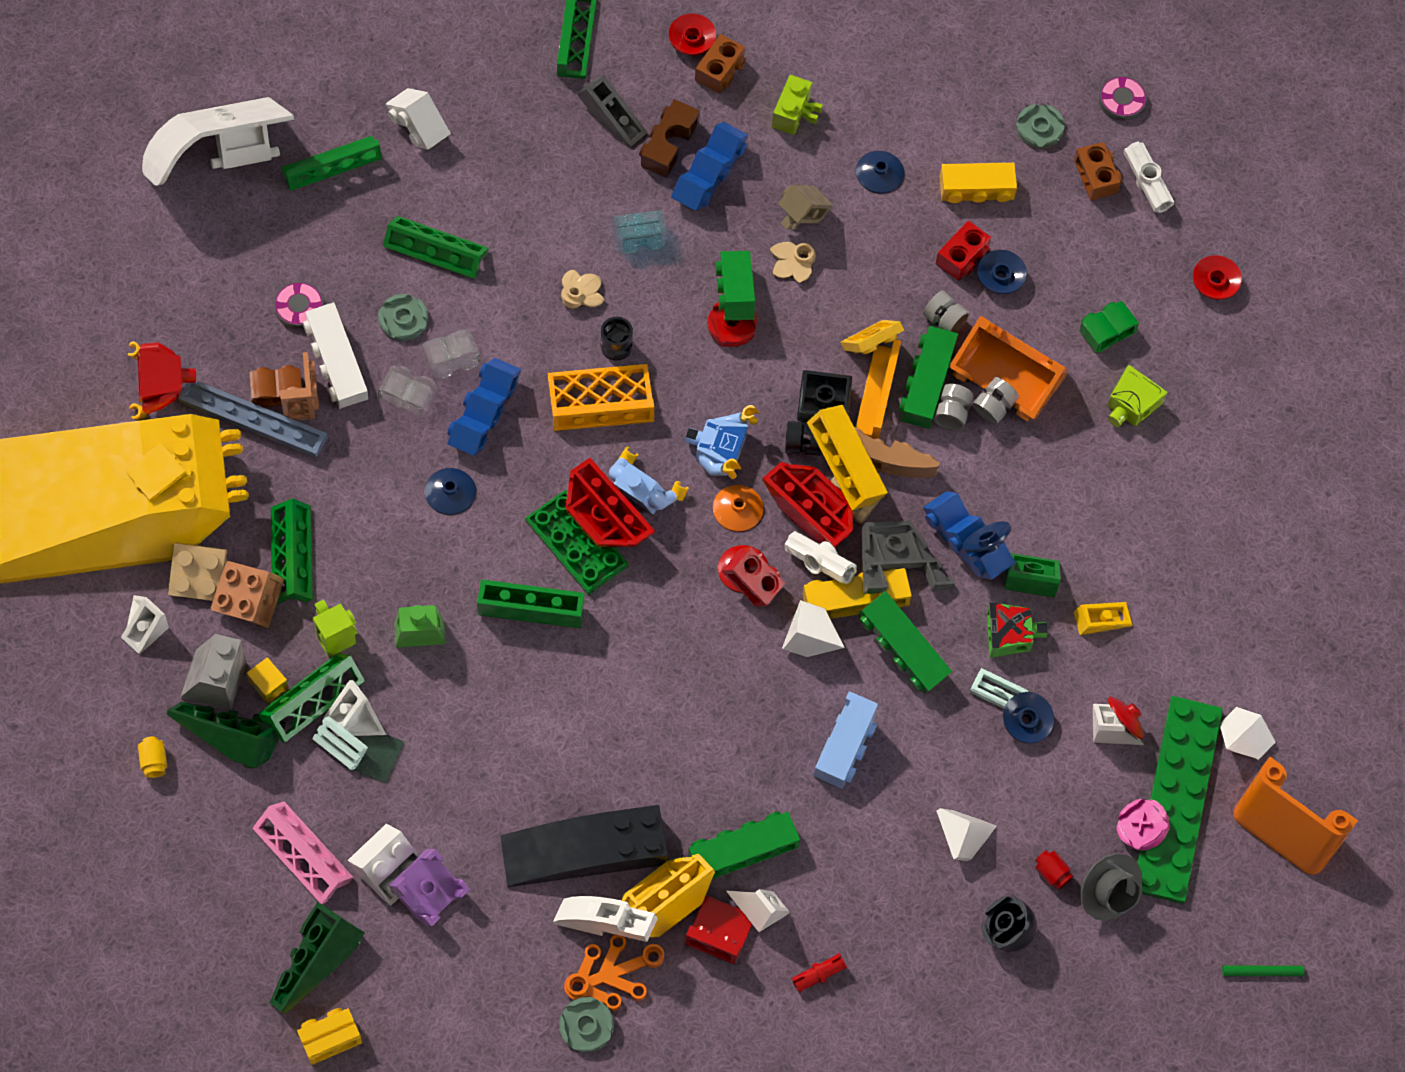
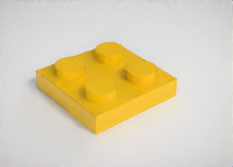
(867, 339)

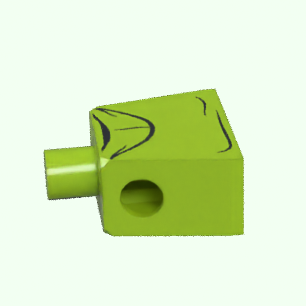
(1134, 398)

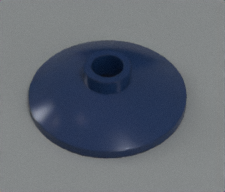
(880, 180)
(1005, 263)
(450, 501)
(987, 538)
(1038, 712)

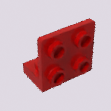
(719, 930)

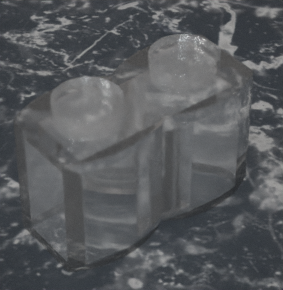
(451, 353)
(407, 390)

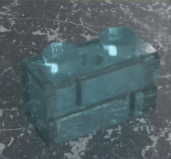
(640, 231)

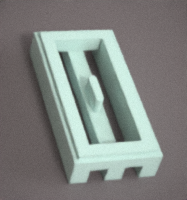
(998, 680)
(323, 730)

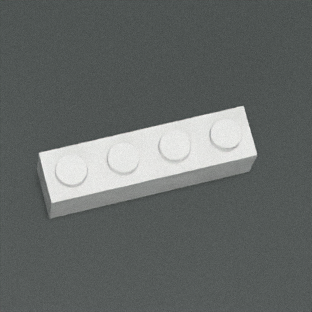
(336, 356)

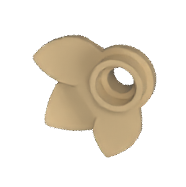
(790, 263)
(581, 290)

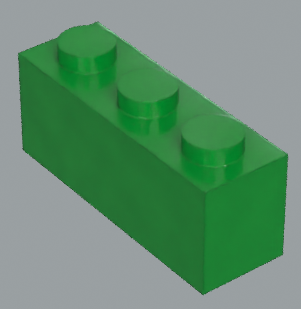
(735, 285)

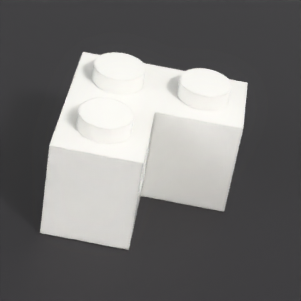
(419, 114)

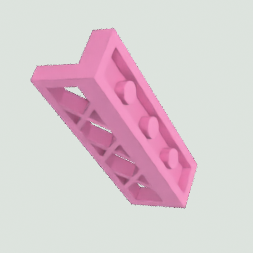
(321, 861)

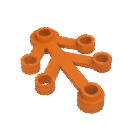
(611, 974)

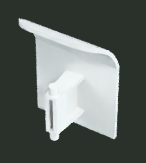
(238, 131)

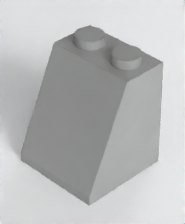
(216, 672)

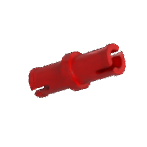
(819, 972)

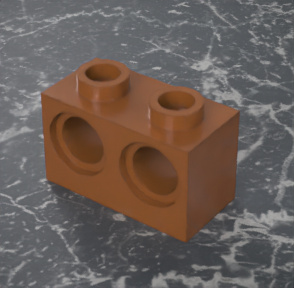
(716, 62)
(1093, 172)

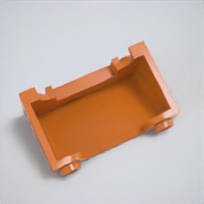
(996, 353)
(1288, 824)

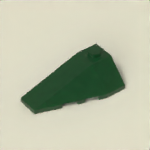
(236, 737)
(325, 946)

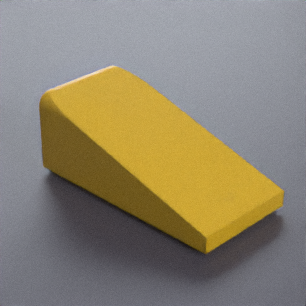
(1101, 617)

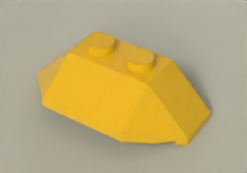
(672, 891)

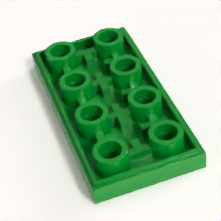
(573, 548)

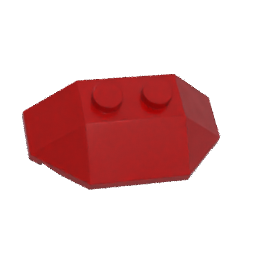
(811, 502)
(603, 509)

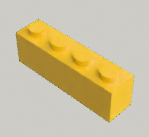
(847, 457)
(849, 599)

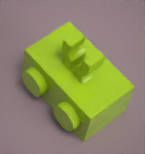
(794, 105)
(334, 628)

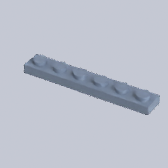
(253, 418)

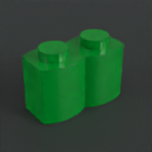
(1108, 326)

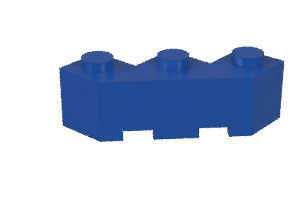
(710, 166)
(483, 406)
(955, 524)

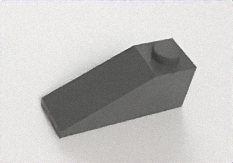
(611, 110)

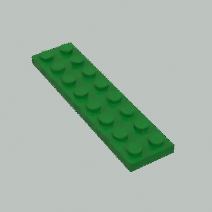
(1181, 790)

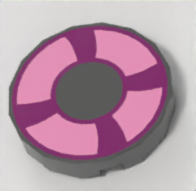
(1122, 98)
(294, 301)

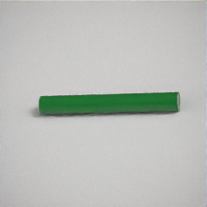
(1262, 970)

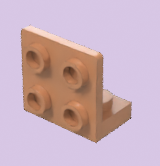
(302, 402)
(247, 593)

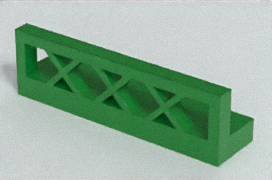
(567, 39)
(331, 162)
(434, 246)
(296, 549)
(304, 690)

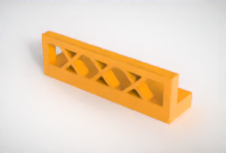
(878, 389)

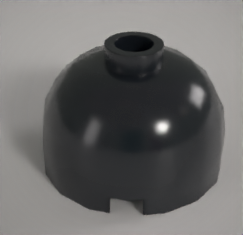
(1009, 924)

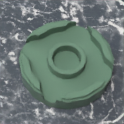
(1047, 127)
(403, 317)
(586, 1024)

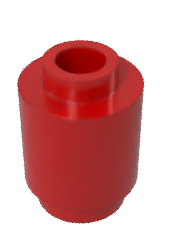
(1053, 869)

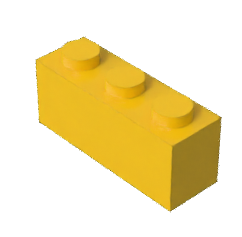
(978, 182)

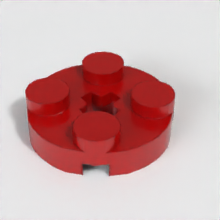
(728, 335)

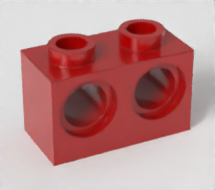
(959, 248)
(750, 581)

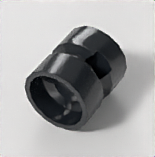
(616, 338)
(794, 440)

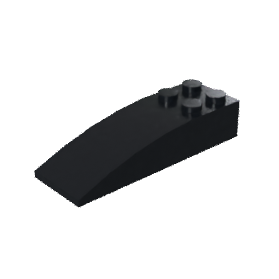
(585, 846)

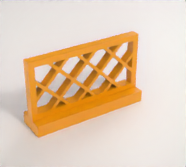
(602, 412)

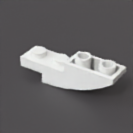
(605, 915)

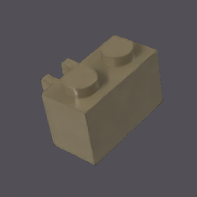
(803, 205)

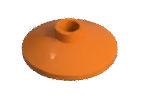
(734, 517)

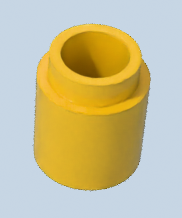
(152, 757)

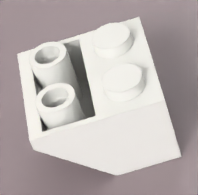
(383, 860)

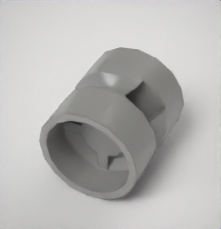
(952, 319)
(994, 402)
(953, 407)

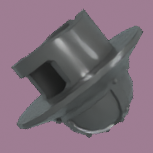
(1112, 887)

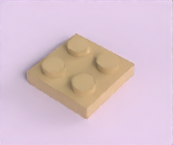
(196, 571)

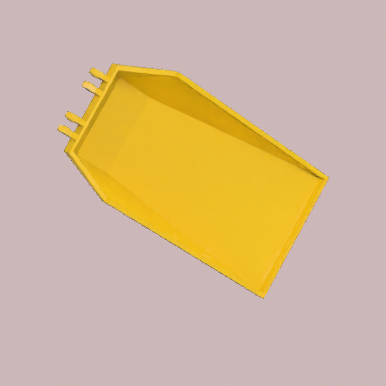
(78, 510)

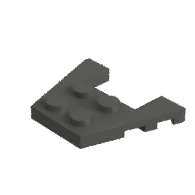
(897, 547)

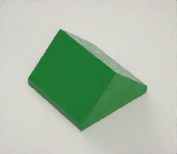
(1033, 575)

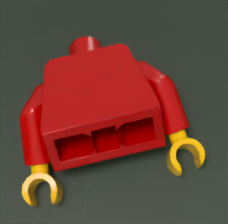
(158, 377)

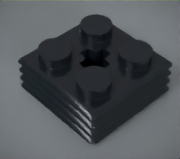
(818, 384)

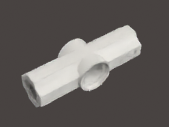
(1154, 188)
(820, 557)

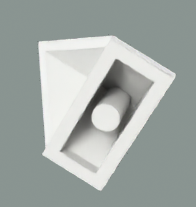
(144, 624)
(811, 632)
(355, 712)
(1109, 728)
(1246, 733)
(964, 833)
(760, 908)

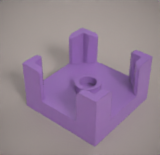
(427, 887)

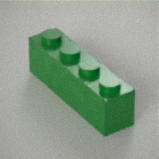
(929, 377)
(530, 603)
(904, 642)
(748, 845)

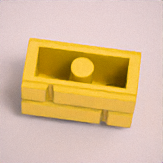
(329, 1036)

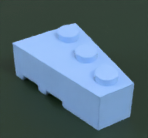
(847, 741)

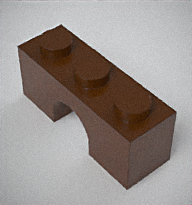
(676, 121)

